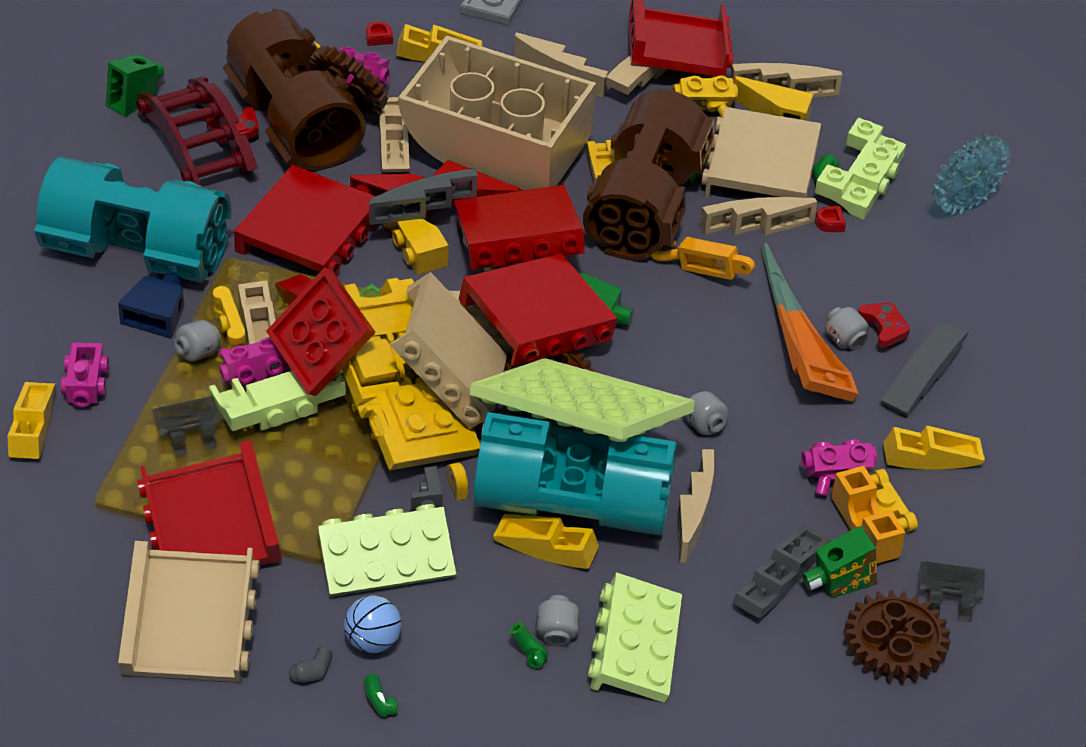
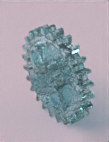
(971, 174)

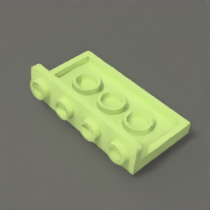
(386, 550)
(636, 637)

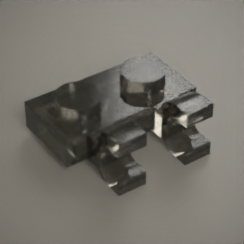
(186, 417)
(953, 581)

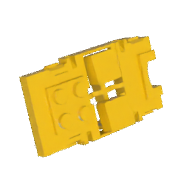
(407, 419)

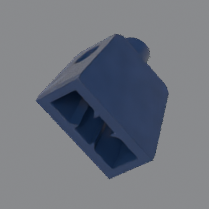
(153, 305)

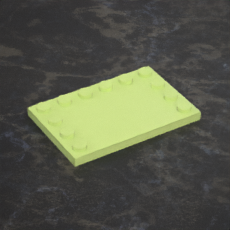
(582, 399)

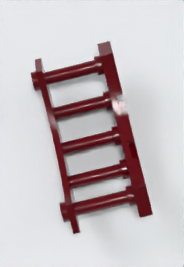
(216, 107)

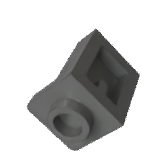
(430, 490)

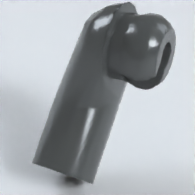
(311, 669)

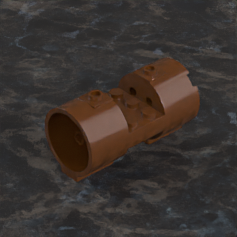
(308, 110)
(639, 195)

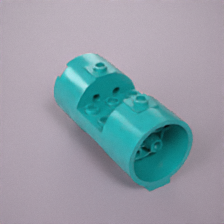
(90, 207)
(539, 468)

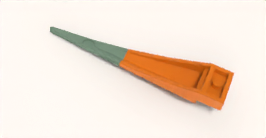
(808, 352)

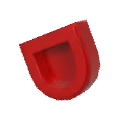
(378, 34)
(830, 219)

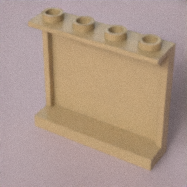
(762, 154)
(449, 349)
(188, 615)

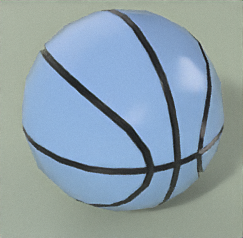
(372, 624)

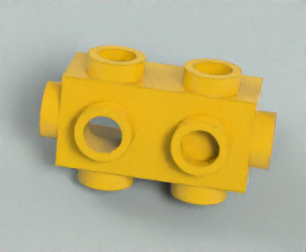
(709, 93)

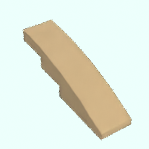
(554, 57)
(628, 75)
(805, 78)
(393, 138)
(766, 214)
(695, 506)

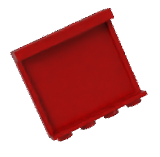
(680, 40)
(307, 221)
(519, 226)
(540, 307)
(211, 508)

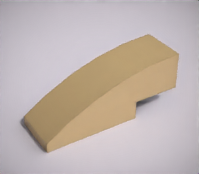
(256, 310)

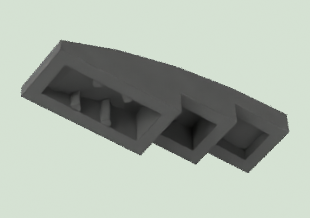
(429, 193)
(924, 368)
(781, 572)

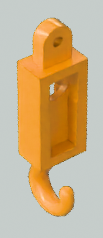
(701, 256)

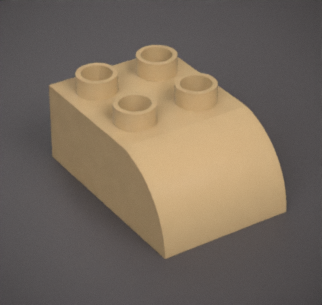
(498, 114)

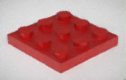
(320, 331)

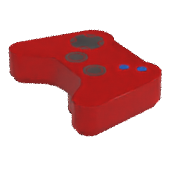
(247, 124)
(888, 320)

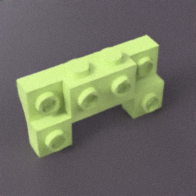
(869, 173)
(271, 401)

